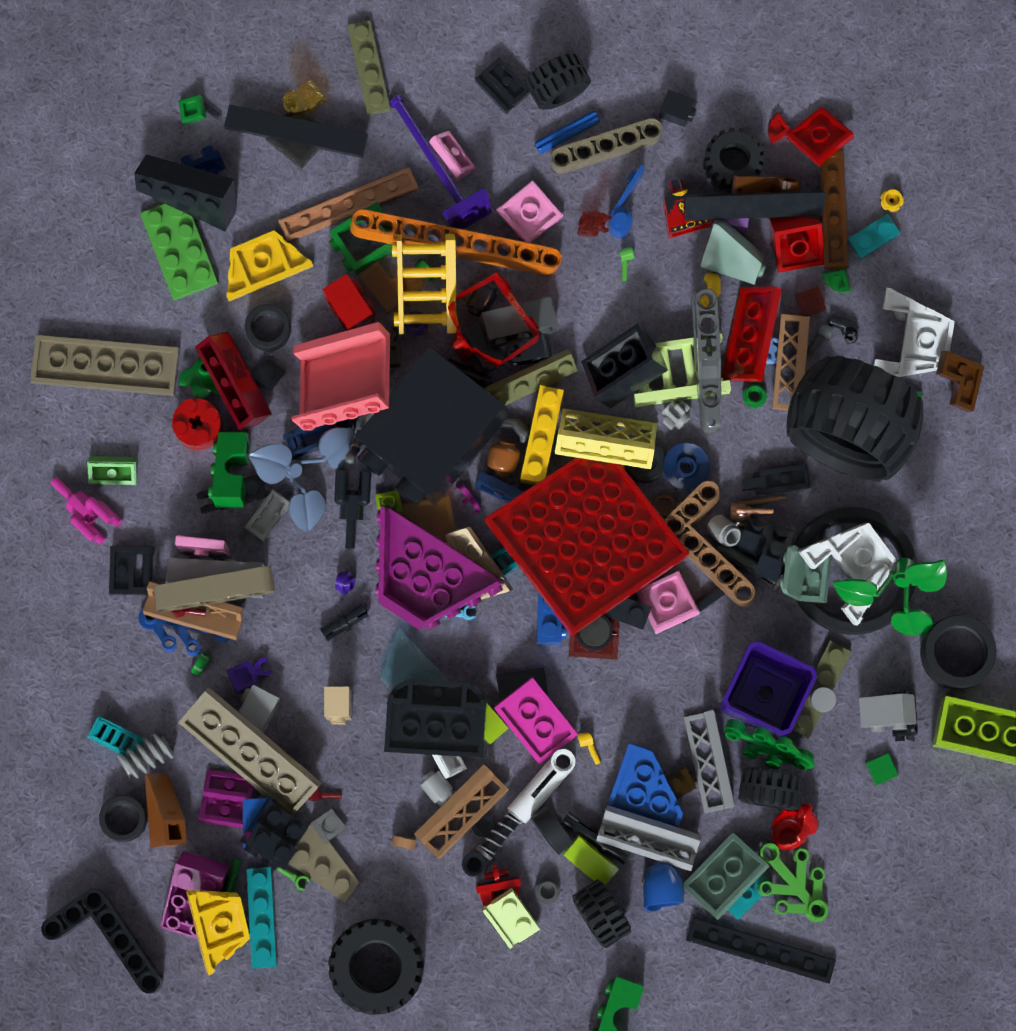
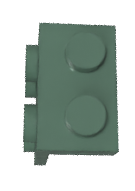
(802, 581)

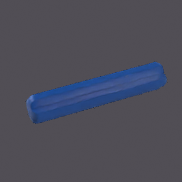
(567, 132)

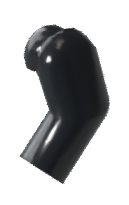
(847, 328)

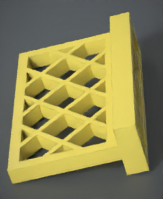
(610, 448)

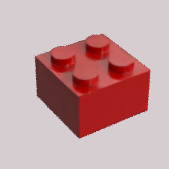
(346, 302)

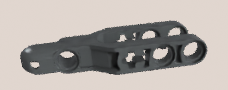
(707, 364)

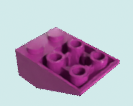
(190, 873)

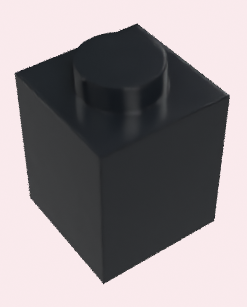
(677, 109)

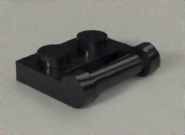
(123, 569)

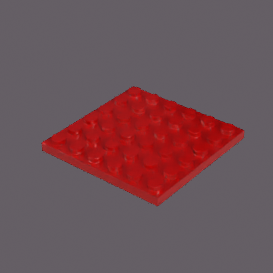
(586, 539)

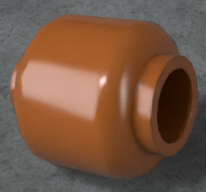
(503, 458)

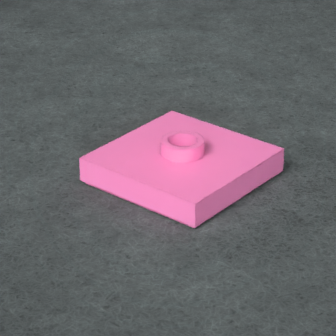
(529, 213)
(202, 546)
(669, 602)

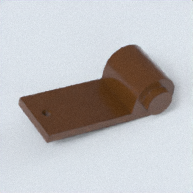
(753, 184)

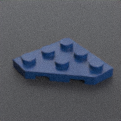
(645, 788)

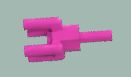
(86, 511)

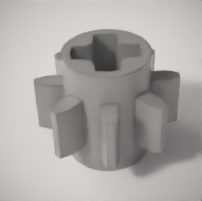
(676, 415)

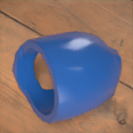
(662, 887)

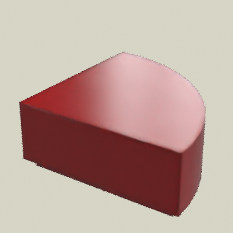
(777, 129)

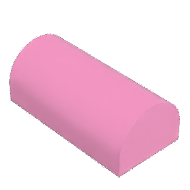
(452, 155)

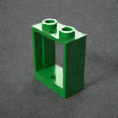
(348, 261)

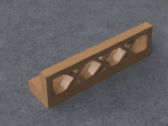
(799, 358)
(219, 619)
(454, 805)

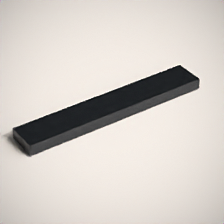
(296, 131)
(754, 205)
(761, 950)

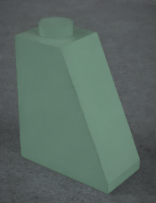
(732, 254)

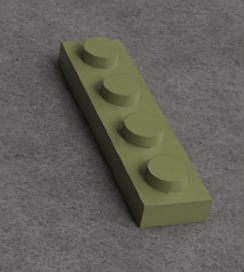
(368, 67)
(531, 378)
(827, 673)

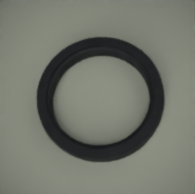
(895, 536)

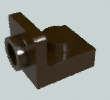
(682, 781)

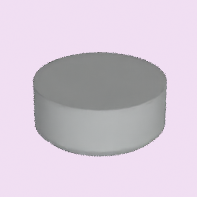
(823, 699)

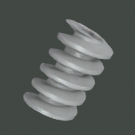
(145, 755)

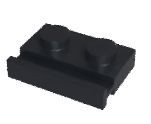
(502, 85)

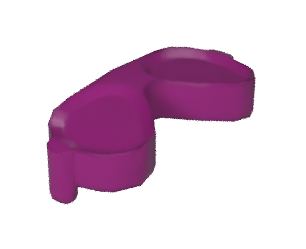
(470, 498)

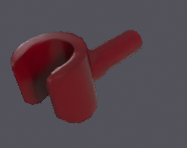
(180, 613)
(317, 795)

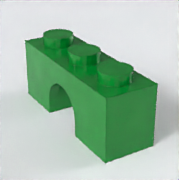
(230, 450)
(621, 994)

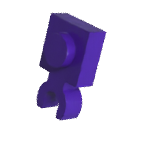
(245, 675)

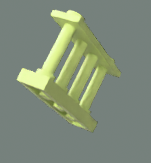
(669, 391)

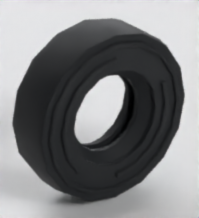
(650, 475)

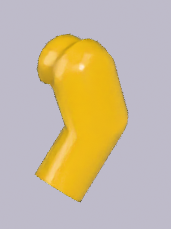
(713, 283)

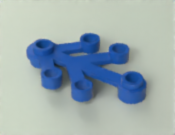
(157, 626)

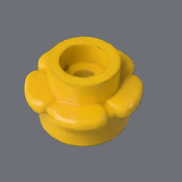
(891, 194)

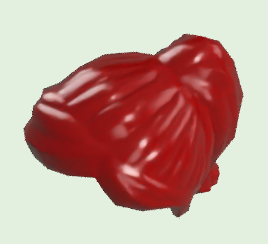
(793, 827)

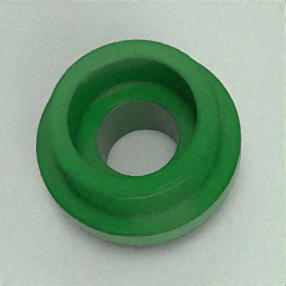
(754, 388)

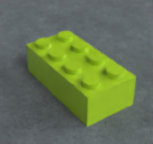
(976, 730)

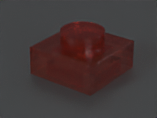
(810, 302)

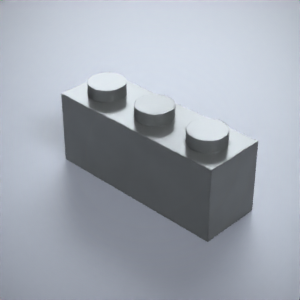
(506, 325)

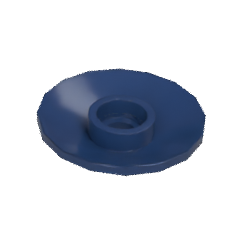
(695, 458)

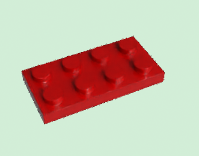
(751, 334)

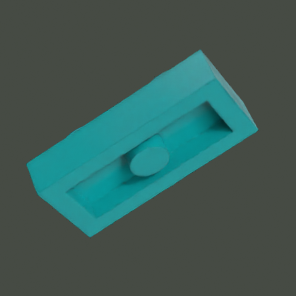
(873, 236)

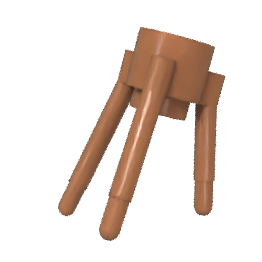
(741, 510)

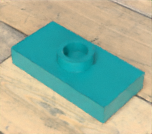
(748, 899)

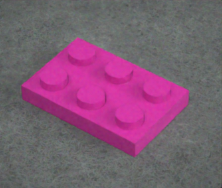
(535, 720)

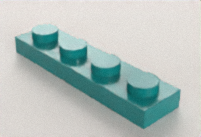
(261, 917)

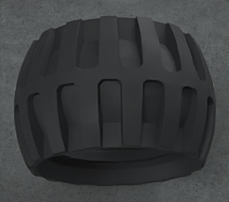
(855, 418)

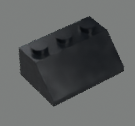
(623, 366)

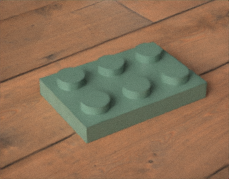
(725, 876)

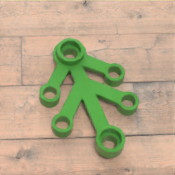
(796, 885)

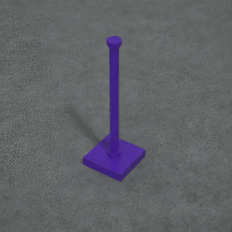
(465, 210)

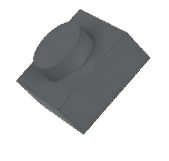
(328, 826)

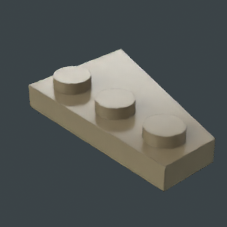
(324, 865)

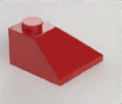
(796, 242)

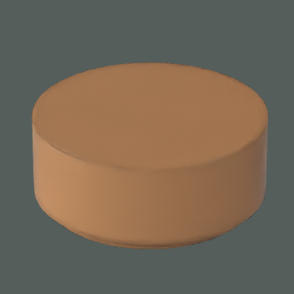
(403, 841)

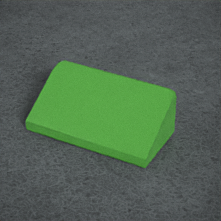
(112, 470)

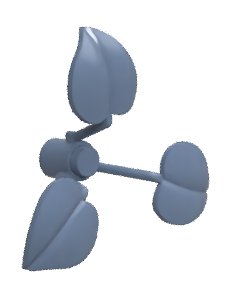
(276, 462)

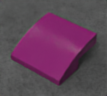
(224, 798)

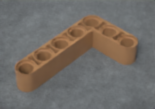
(705, 549)

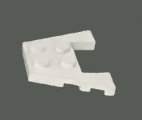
(923, 338)
(860, 556)

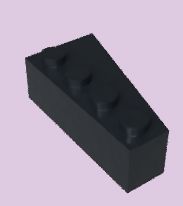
(188, 190)

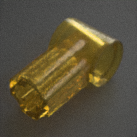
(305, 97)

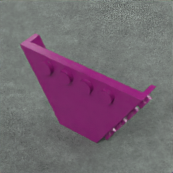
(425, 575)

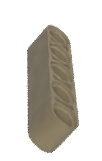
(613, 137)
(214, 589)

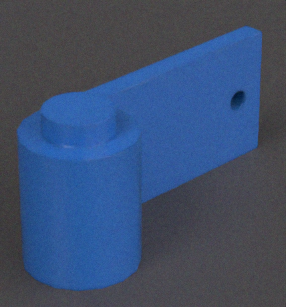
(621, 219)

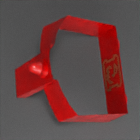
(462, 346)

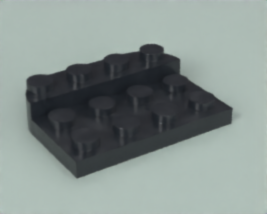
(436, 719)

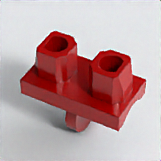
(487, 890)

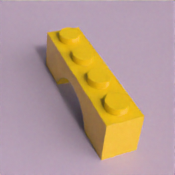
(541, 435)

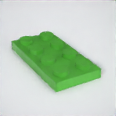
(178, 250)

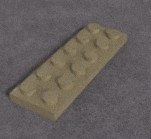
(105, 365)
(249, 752)

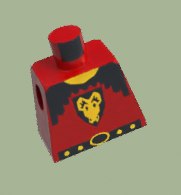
(674, 210)

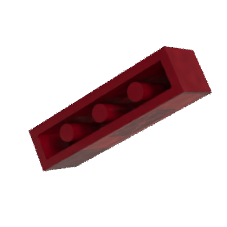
(233, 380)

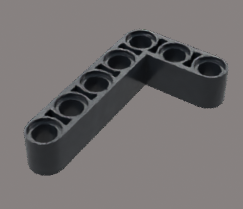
(111, 934)

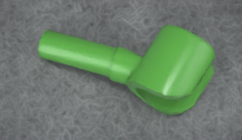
(625, 255)
(294, 877)

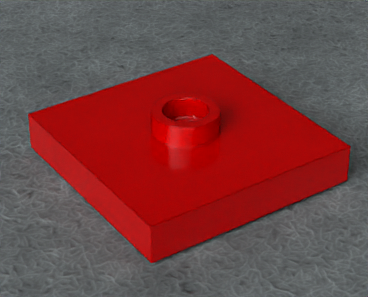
(820, 136)

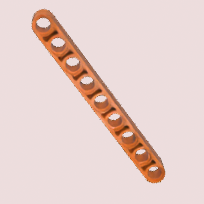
(466, 238)

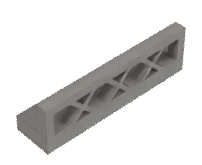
(718, 761)
(649, 835)

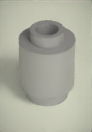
(723, 530)
(437, 787)

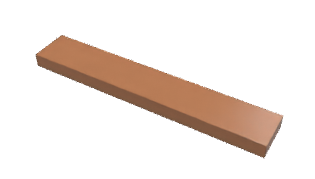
(347, 204)

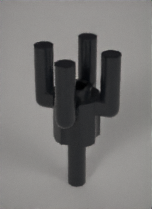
(352, 502)

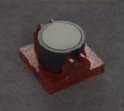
(595, 638)

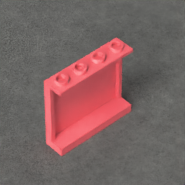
(343, 376)

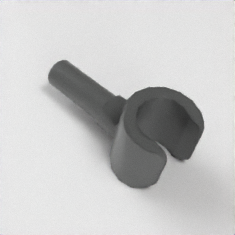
(824, 331)

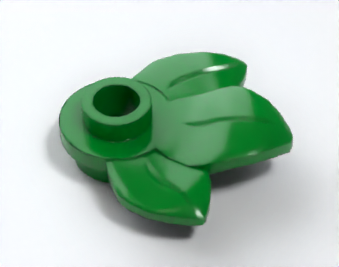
(199, 380)

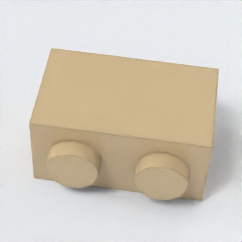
(338, 704)

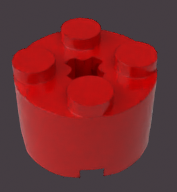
(192, 411)

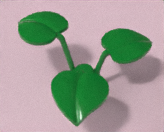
(926, 575)

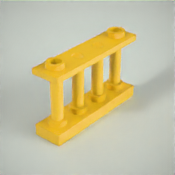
(445, 272)

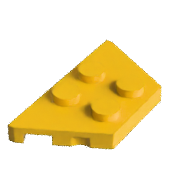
(262, 264)
(218, 925)

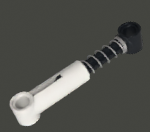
(520, 810)

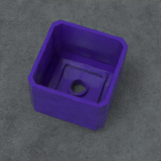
(786, 678)

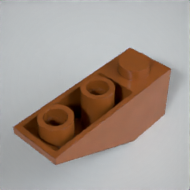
(164, 812)

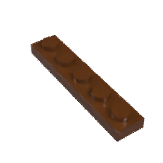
(835, 213)

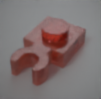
(592, 223)

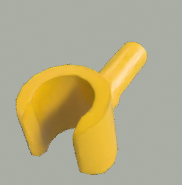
(586, 739)

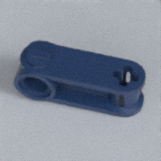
(309, 439)

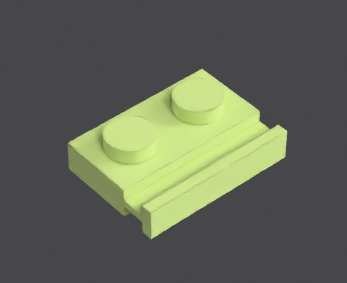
(511, 918)

